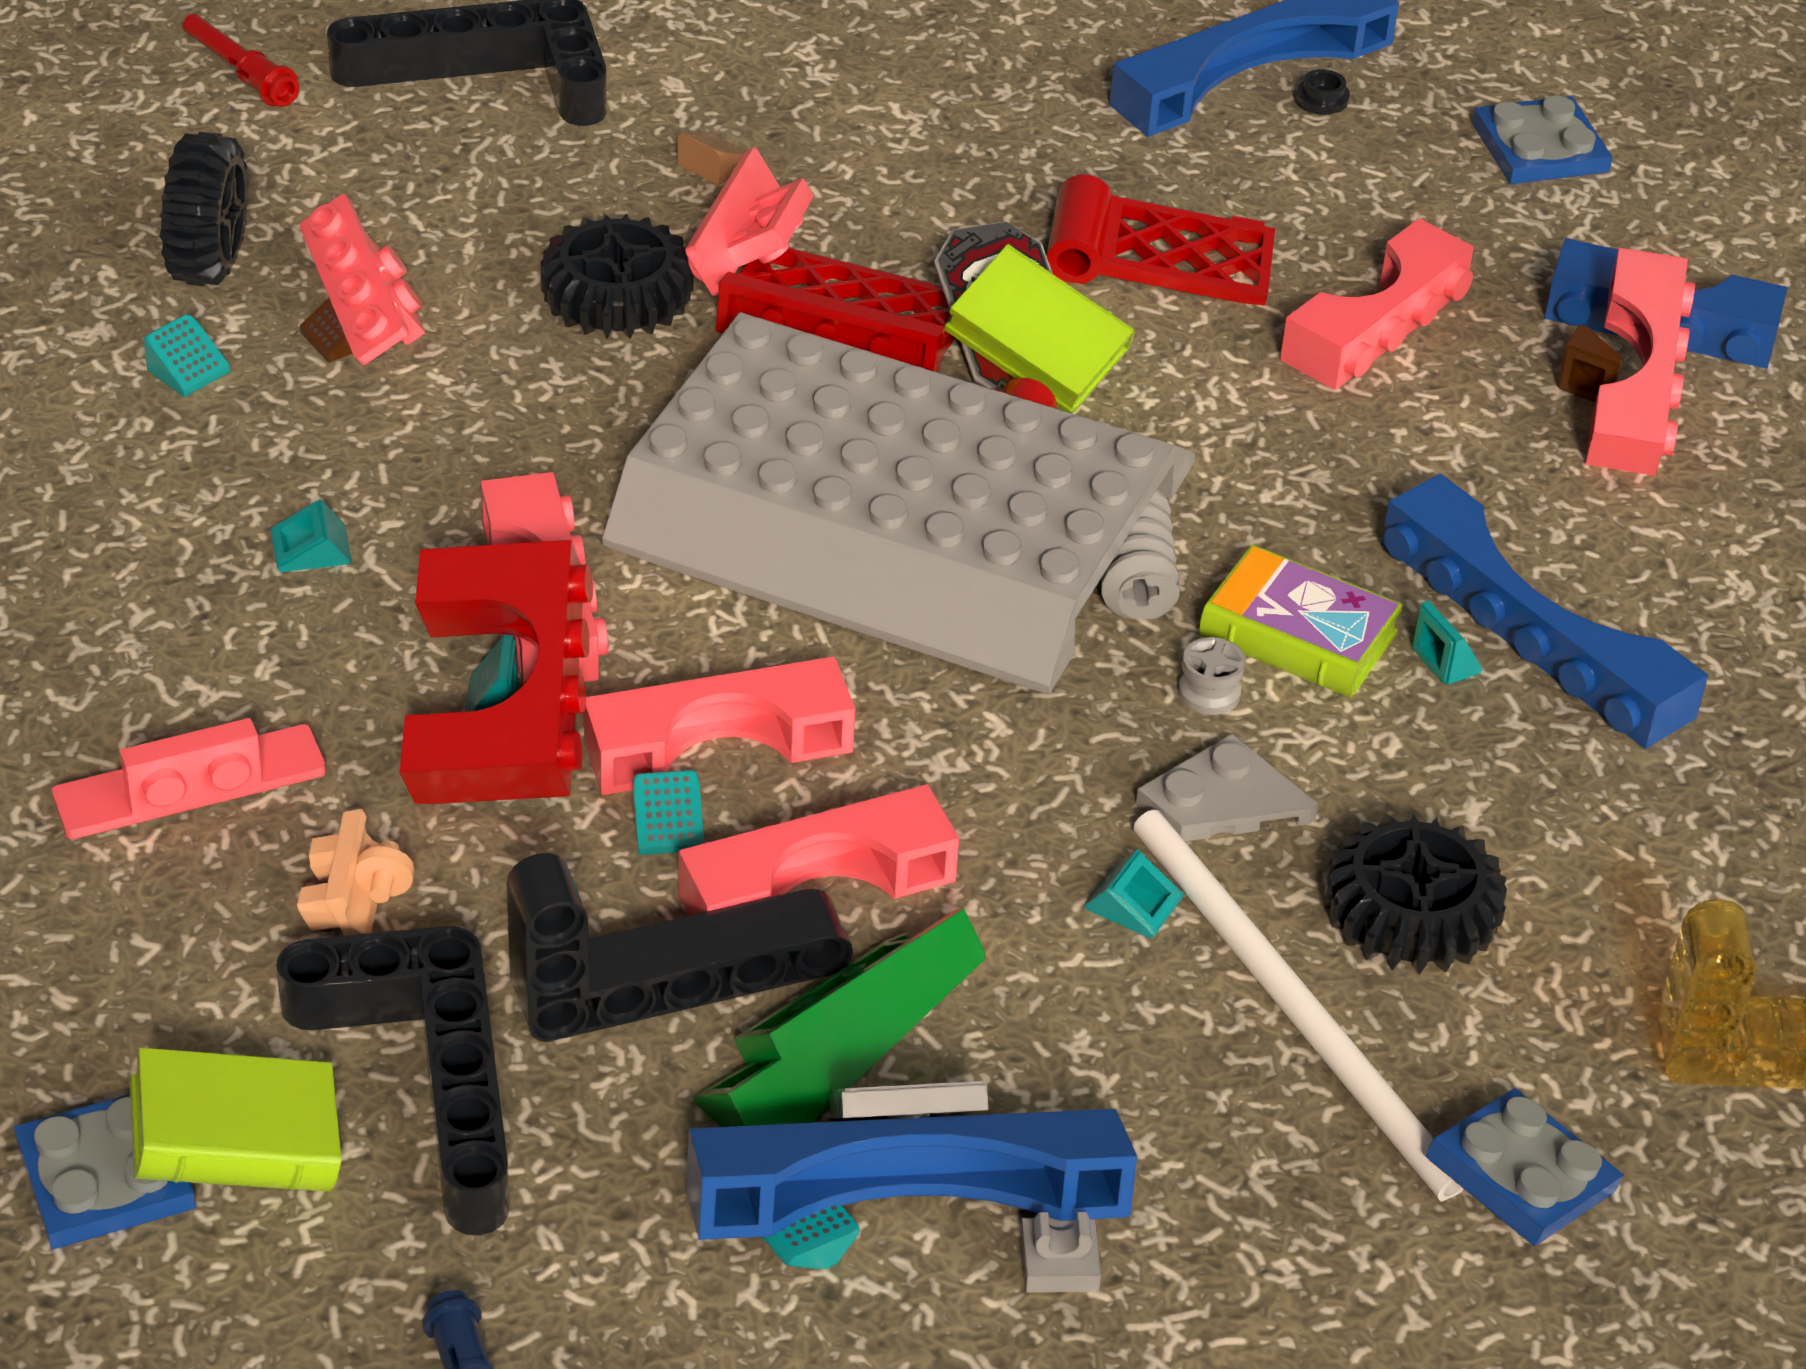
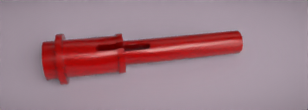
(274, 83)

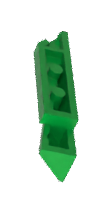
(842, 1026)

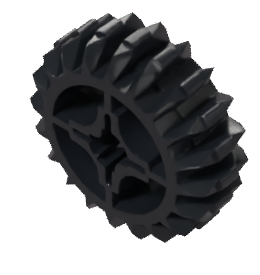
(203, 208)
(616, 275)
(1415, 892)

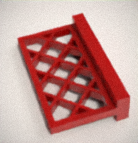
(820, 311)

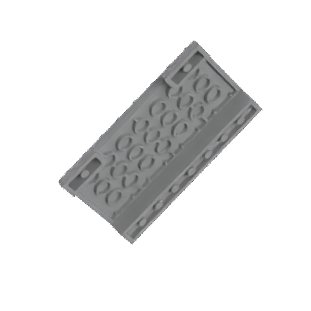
(888, 498)

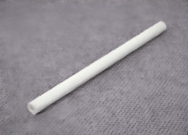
(1295, 1000)

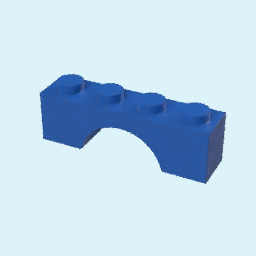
(1725, 321)

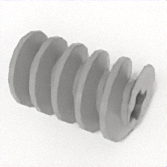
(1144, 571)

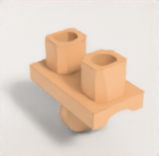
(357, 875)

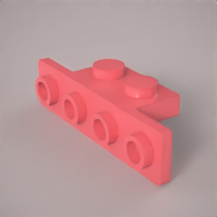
(746, 221)
(361, 281)
(187, 775)

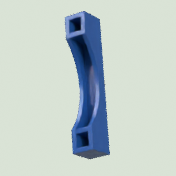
(1168, 82)
(1624, 677)
(772, 1175)

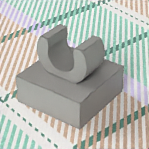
(1060, 1254)

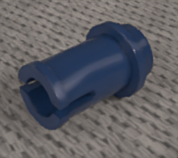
(453, 1325)

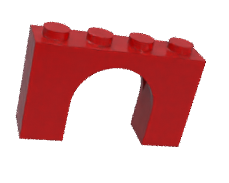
(528, 740)

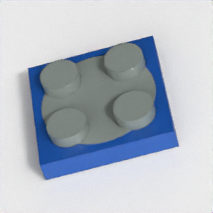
(1541, 139)
(1524, 1166)
(85, 1174)

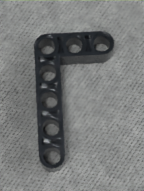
(477, 42)
(640, 973)
(434, 979)

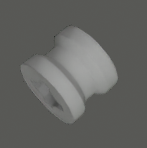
(1211, 675)

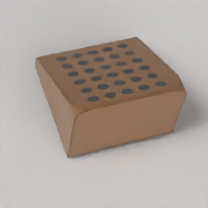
(707, 156)

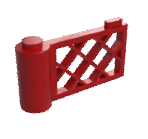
(1087, 240)

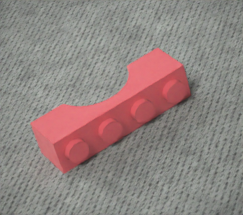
(1645, 309)
(1343, 335)
(533, 511)
(790, 707)
(889, 841)

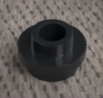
(1323, 92)

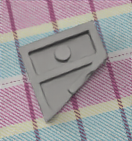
(1226, 792)

